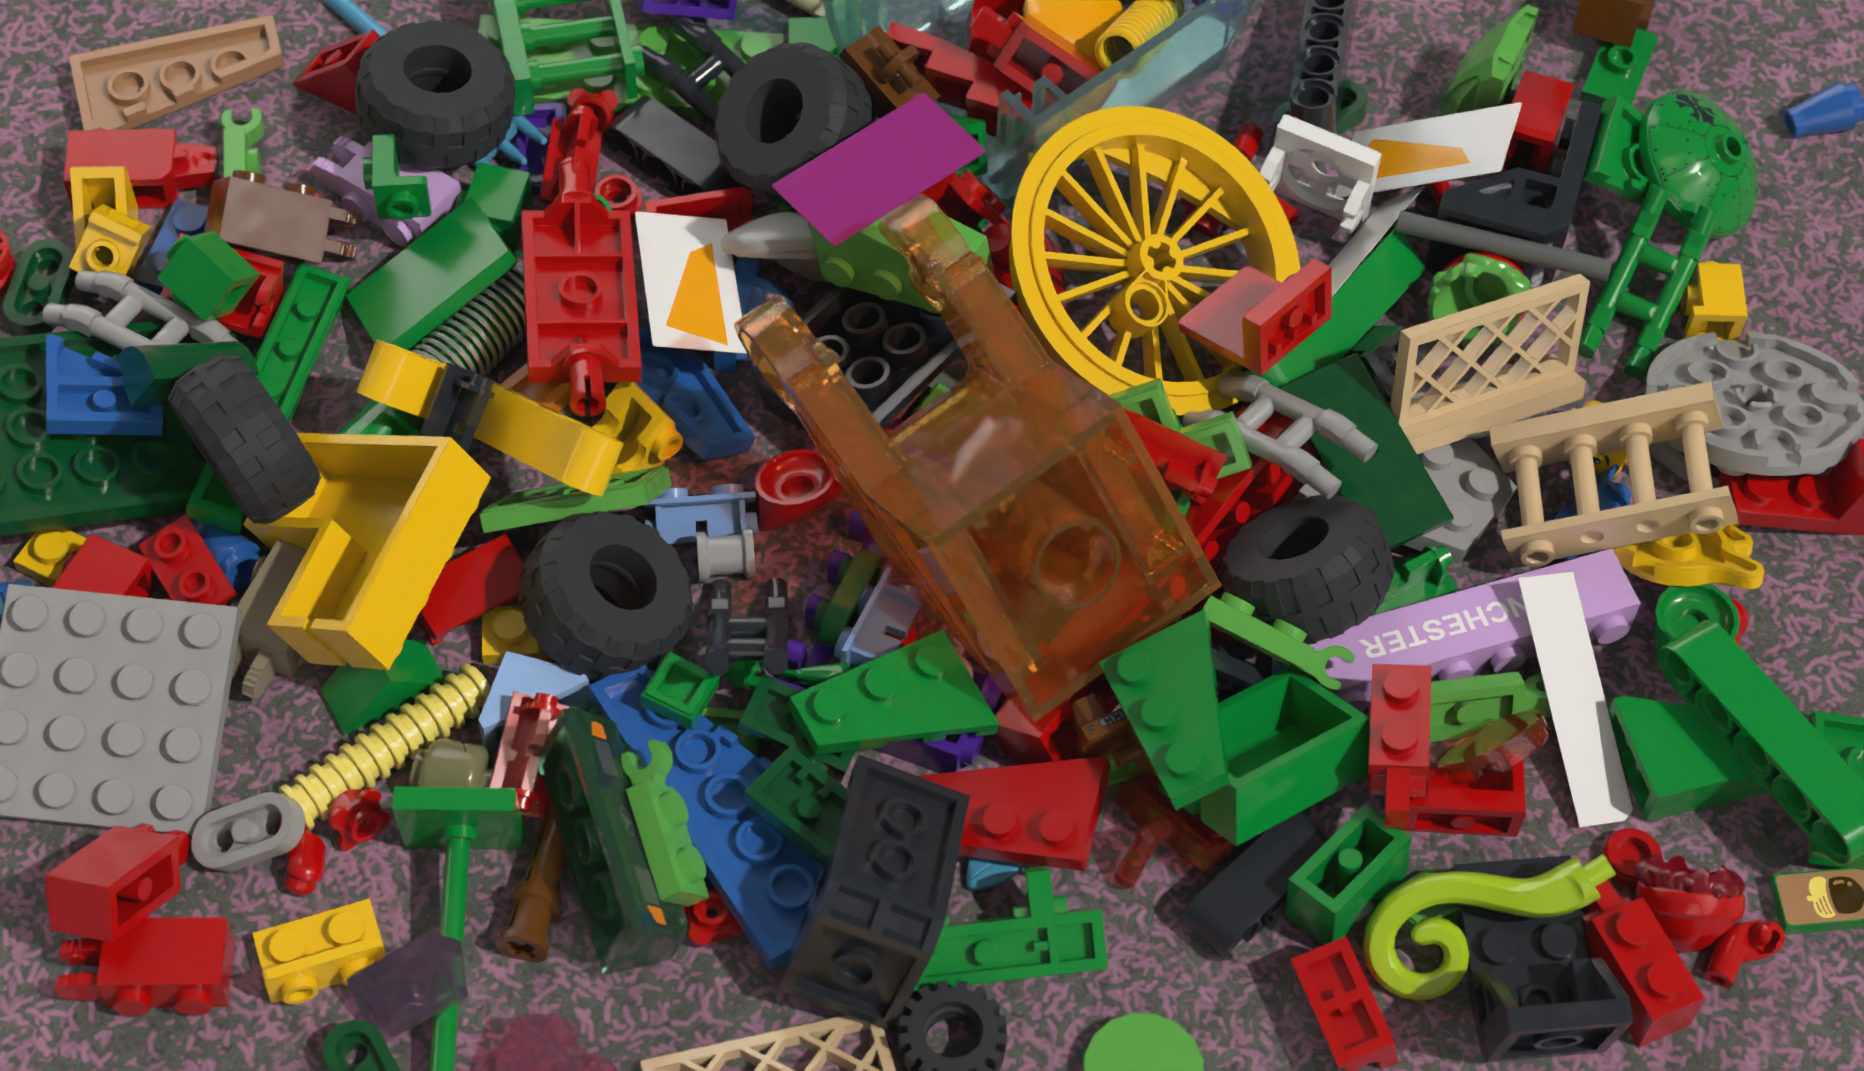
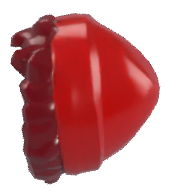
(1690, 903)

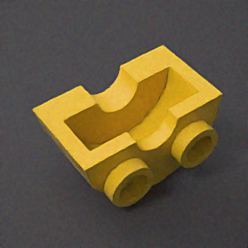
(642, 427)

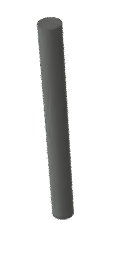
(1504, 246)

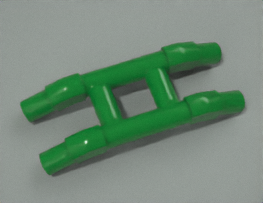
(1636, 252)

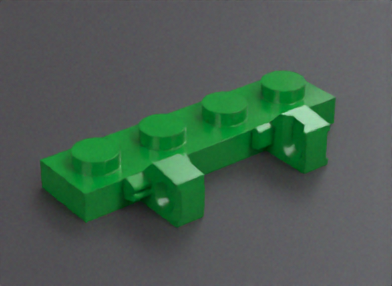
(1032, 943)

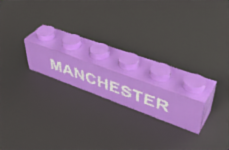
(1477, 628)

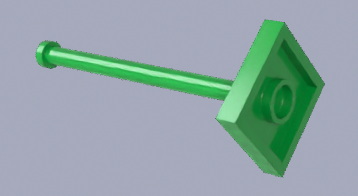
(456, 822)

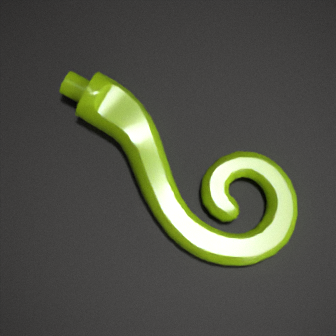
(1546, 895)

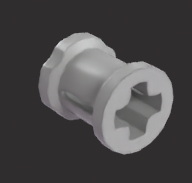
(725, 555)

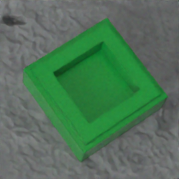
(679, 690)

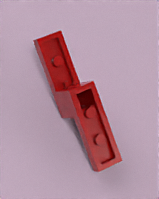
(1804, 500)

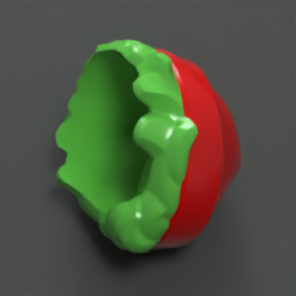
(1473, 281)

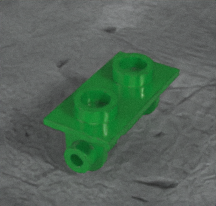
(1419, 579)

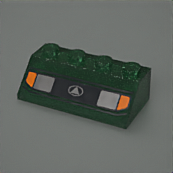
(604, 846)

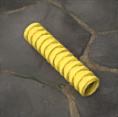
(391, 743)

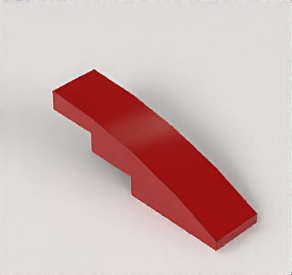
(959, 75)

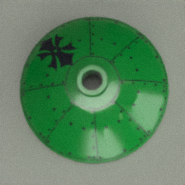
(1700, 158)

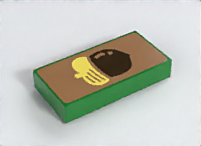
(1819, 900)

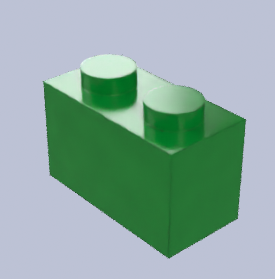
(1347, 876)

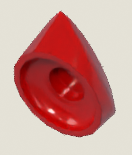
(793, 488)

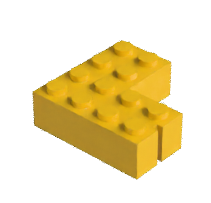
(373, 542)

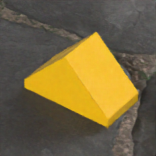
(100, 186)

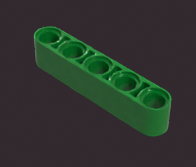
(1355, 308)
(1769, 737)

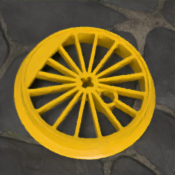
(1148, 264)

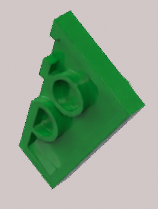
(1615, 152)
(894, 698)
(1173, 707)

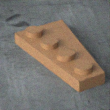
(160, 75)

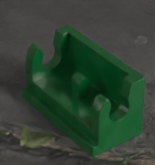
(771, 719)

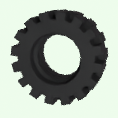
(952, 1004)

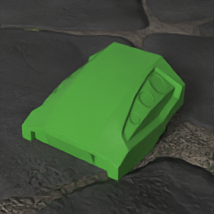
(1491, 65)

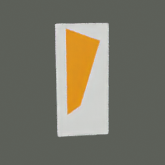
(1439, 147)
(689, 282)

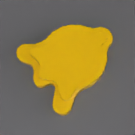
(1695, 559)

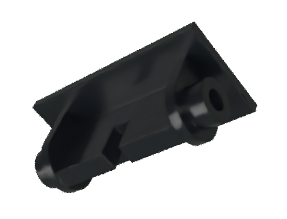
(457, 405)

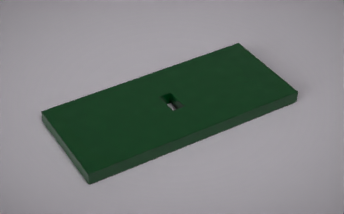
(1394, 478)

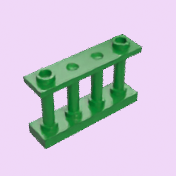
(519, 39)

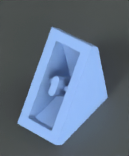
(527, 677)

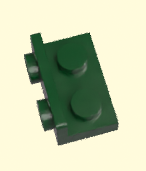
(799, 801)

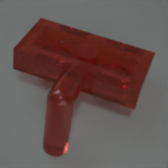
(1160, 823)

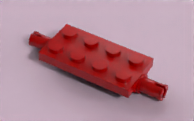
(580, 292)

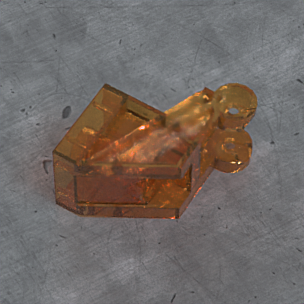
(1007, 496)

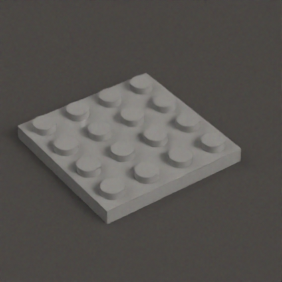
(112, 707)

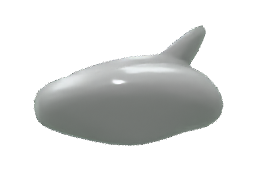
(777, 237)

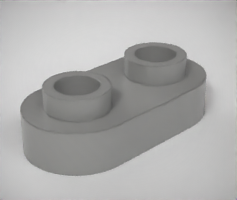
(253, 832)

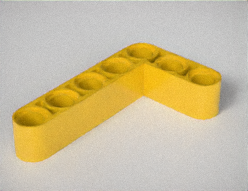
(509, 422)

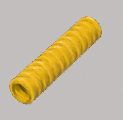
(1135, 27)

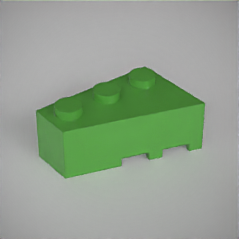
(875, 267)

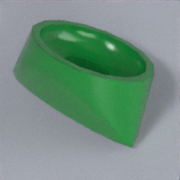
(1684, 607)

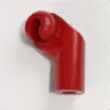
(305, 863)

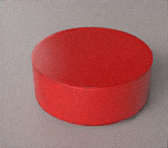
(1625, 850)

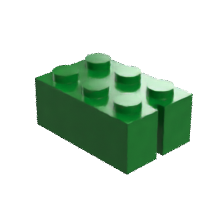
(1283, 753)

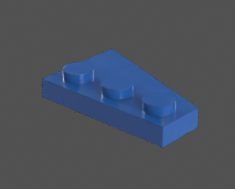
(693, 401)

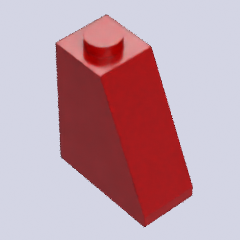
(1538, 122)

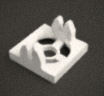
(1353, 162)

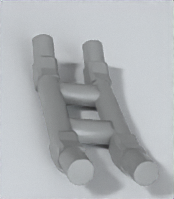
(131, 300)
(1286, 449)

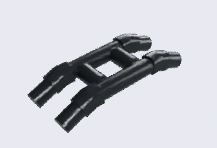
(691, 85)
(747, 637)

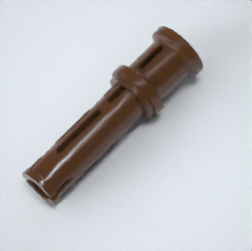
(536, 897)

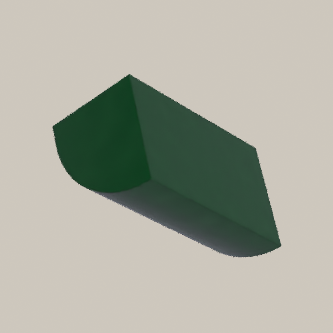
(153, 369)

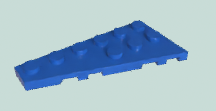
(746, 859)

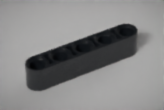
(1322, 62)

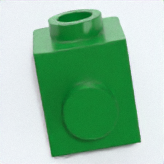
(394, 194)

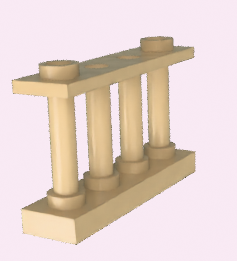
(1606, 428)

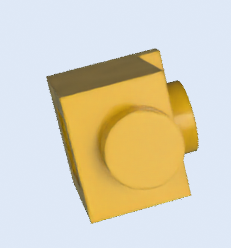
(116, 231)
(1715, 301)

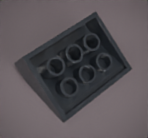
(883, 347)

